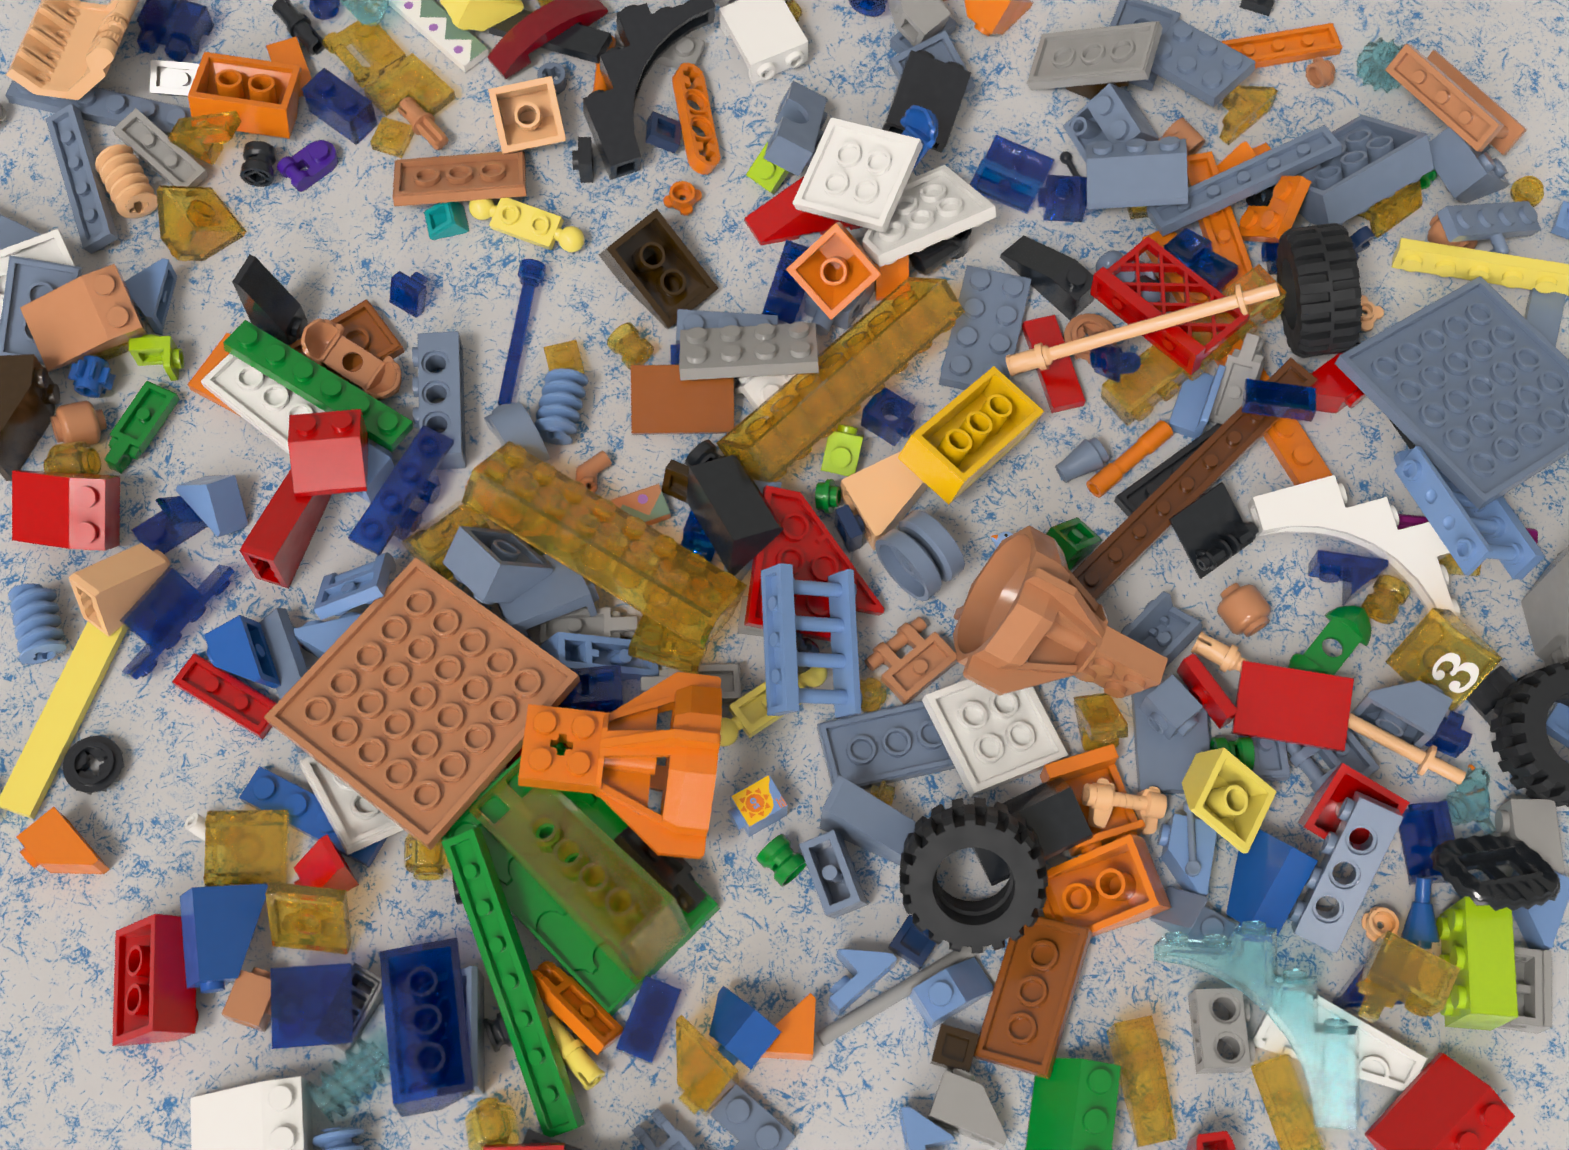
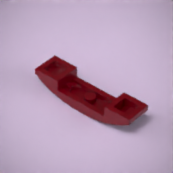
(539, 28)

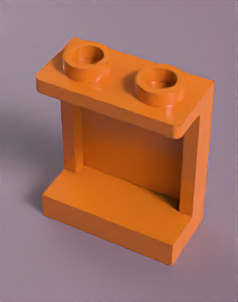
(1089, 768)

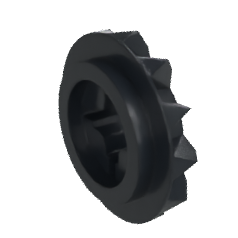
(78, 760)

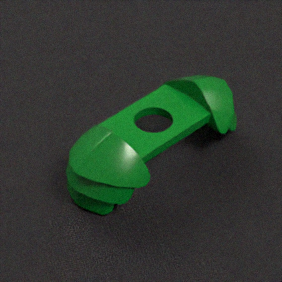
(1349, 627)

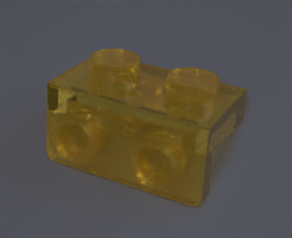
(1394, 209)

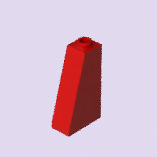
(283, 534)

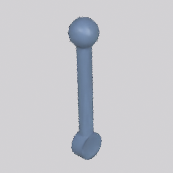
(1192, 867)

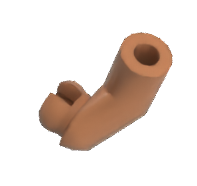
(588, 471)

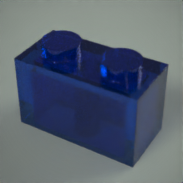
(340, 106)

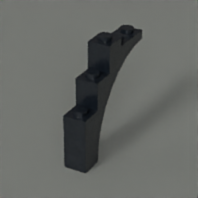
(624, 70)

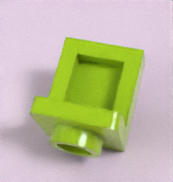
(766, 173)
(158, 351)
(842, 451)

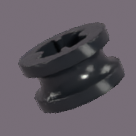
(497, 1032)

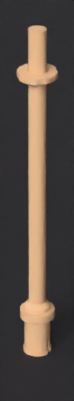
(1042, 356)
(1230, 659)

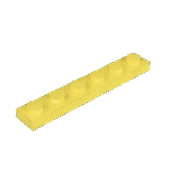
(1491, 266)

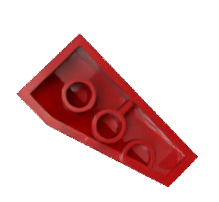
(781, 221)

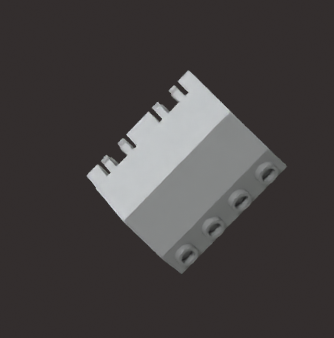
(1548, 611)

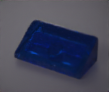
(1279, 400)

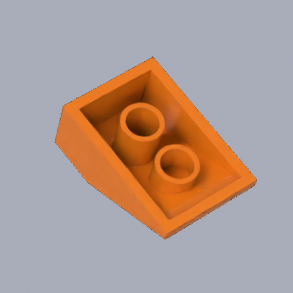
(1106, 887)

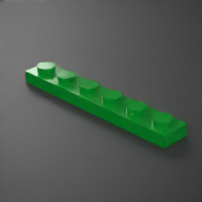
(316, 383)

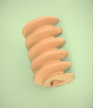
(126, 181)

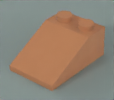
(83, 318)

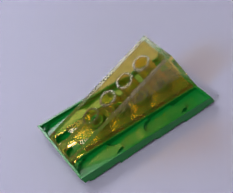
(578, 886)

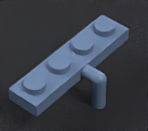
(1490, 222)

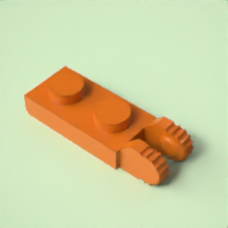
(576, 1007)

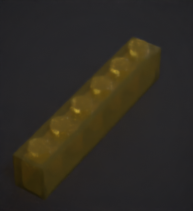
(1161, 377)

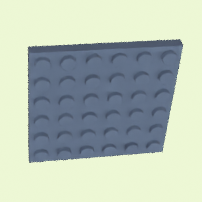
(1470, 389)

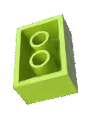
(1483, 949)

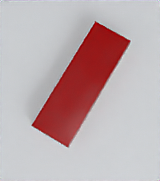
(1060, 380)
(225, 695)

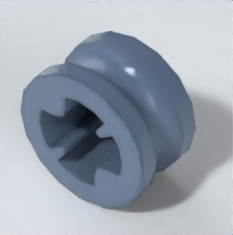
(554, 69)

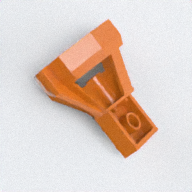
(618, 757)

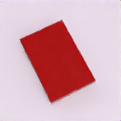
(1293, 706)

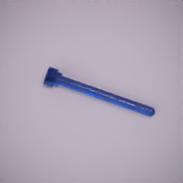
(531, 275)

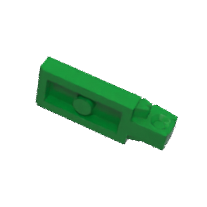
(139, 425)

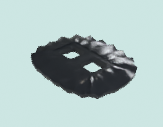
(1531, 887)

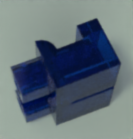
(175, 25)

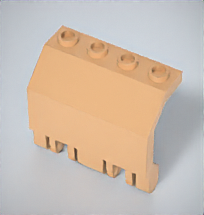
(70, 46)

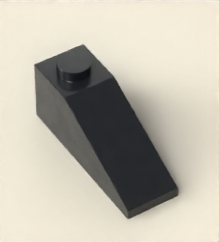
(1052, 274)
(268, 302)

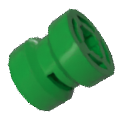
(1241, 748)
(782, 860)

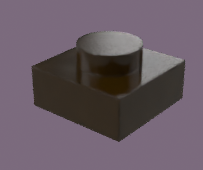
(676, 480)
(954, 1048)

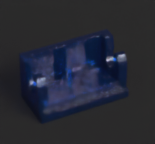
(1420, 832)

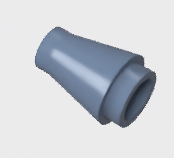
(1083, 460)

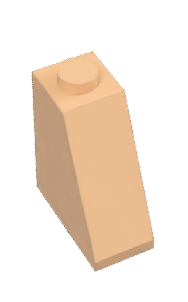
(882, 495)
(115, 584)

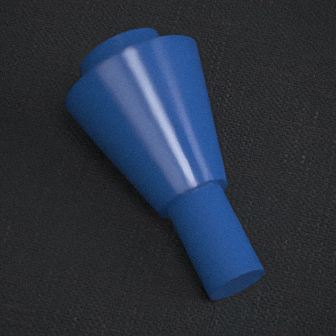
(1421, 923)

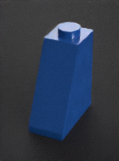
(1268, 881)
(218, 932)

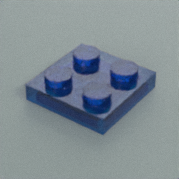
(312, 1005)

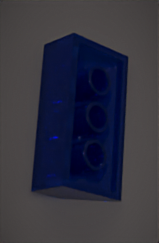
(426, 1026)

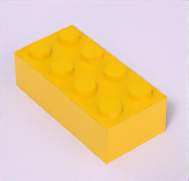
(970, 434)

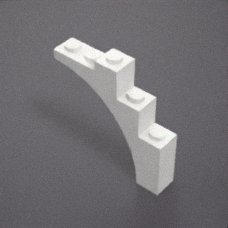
(1321, 510)

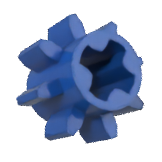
(91, 376)

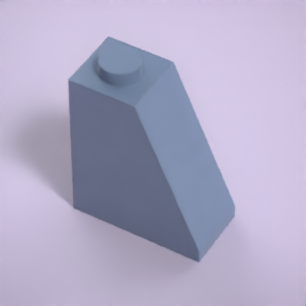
(865, 820)

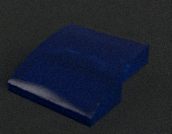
(1012, 174)

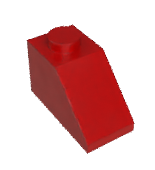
(1334, 388)
(325, 867)

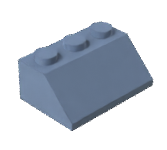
(1137, 173)

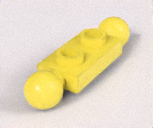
(528, 223)
(751, 709)

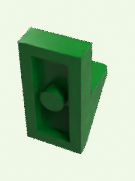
(1075, 540)

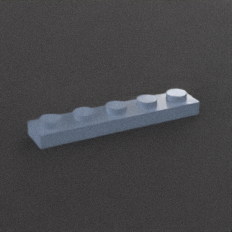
(81, 179)

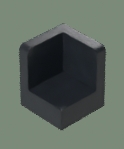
(1489, 691)

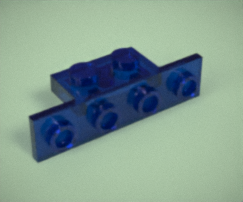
(404, 494)
(165, 611)

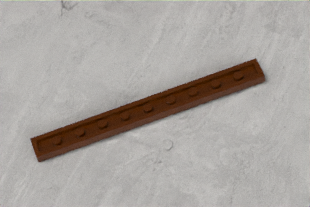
(1182, 488)

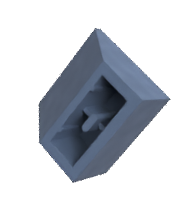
(1109, 117)
(1465, 170)

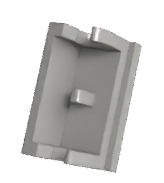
(1533, 991)

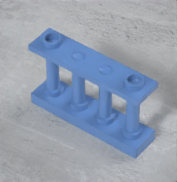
(1465, 534)
(780, 642)

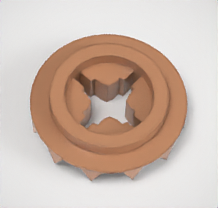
(1086, 324)

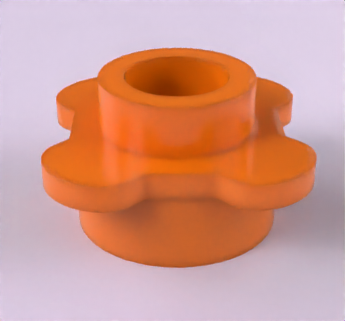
(679, 190)

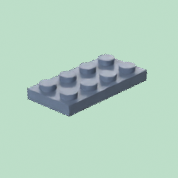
(987, 329)

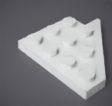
(929, 211)

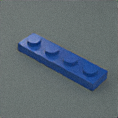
(305, 812)

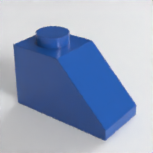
(242, 650)
(740, 1029)

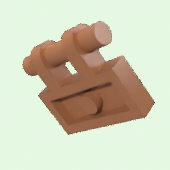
(919, 667)

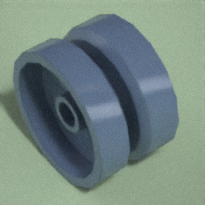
(920, 555)

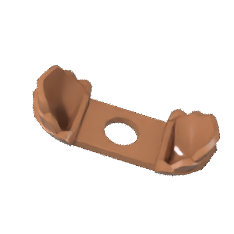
(326, 345)

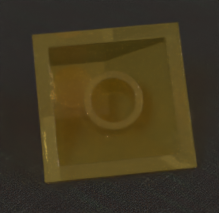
(195, 222)
(702, 1070)

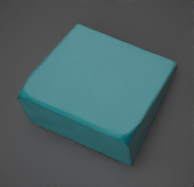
(446, 220)

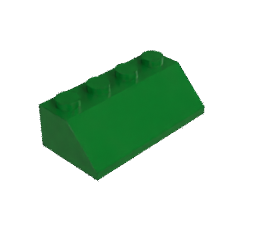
(1074, 1106)

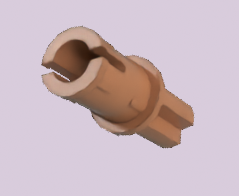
(422, 123)

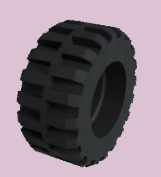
(1321, 290)
(1524, 737)
(982, 921)

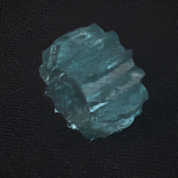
(1374, 61)

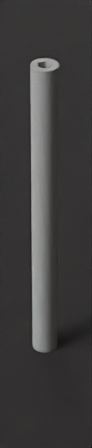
(890, 997)

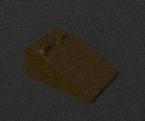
(658, 269)
(25, 409)

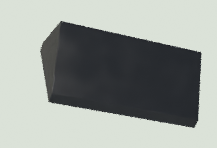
(731, 510)
(1055, 819)

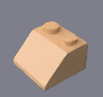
(527, 115)

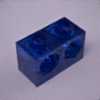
(785, 293)
(598, 689)

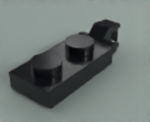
(669, 871)

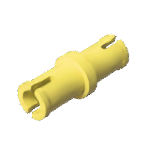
(575, 1056)

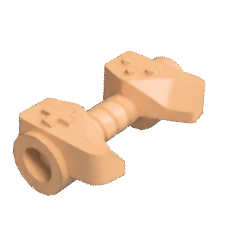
(1101, 798)

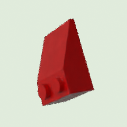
(66, 509)

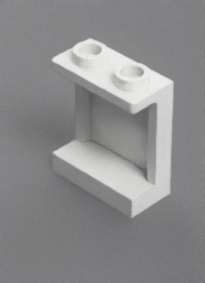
(764, 36)

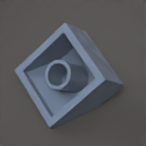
(494, 564)
(1406, 710)

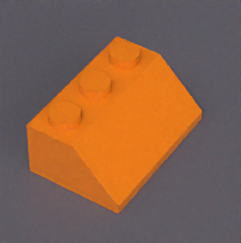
(257, 89)

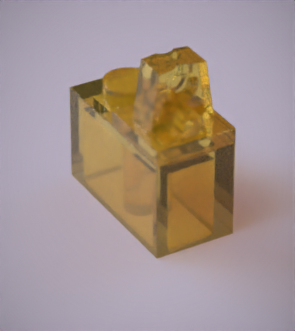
(1406, 974)

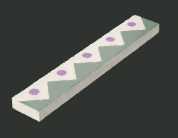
(439, 29)

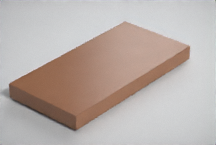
(459, 178)

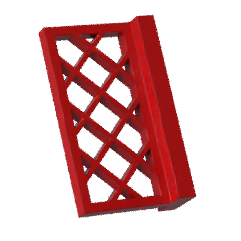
(1126, 302)

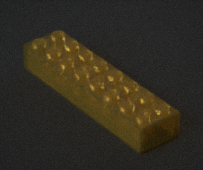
(848, 374)
(604, 543)

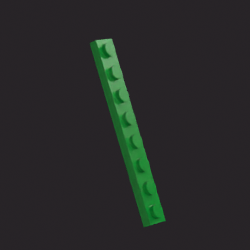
(513, 983)

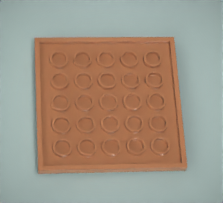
(421, 701)

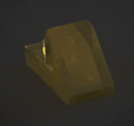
(1245, 108)
(205, 134)
(1099, 721)

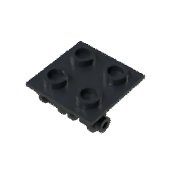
(1212, 530)

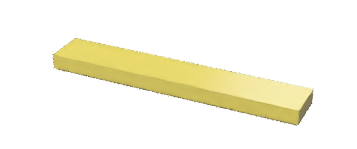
(60, 721)

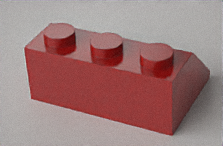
(151, 983)
(1442, 1111)

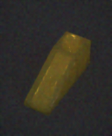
(1143, 1079)

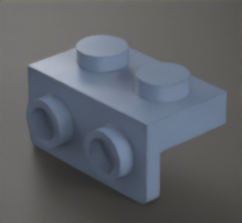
(1163, 628)

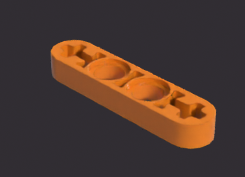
(702, 118)

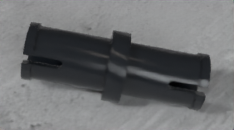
(298, 26)

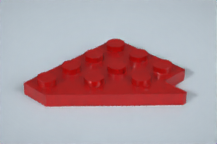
(813, 555)

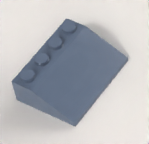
(1372, 167)

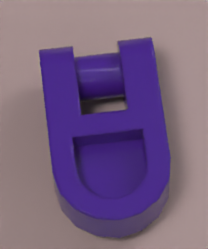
(318, 157)

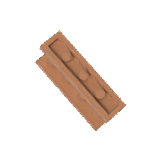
(1455, 100)

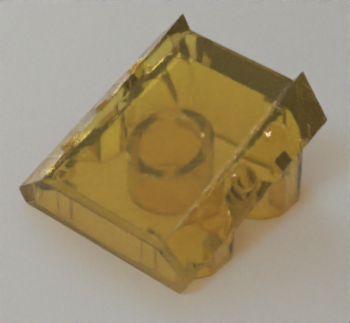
(246, 847)

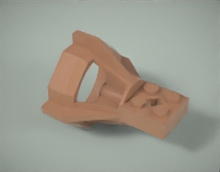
(1037, 609)

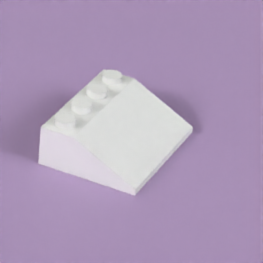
(254, 1117)

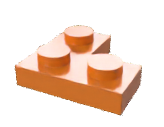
(1271, 221)

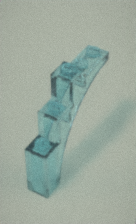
(1291, 1000)

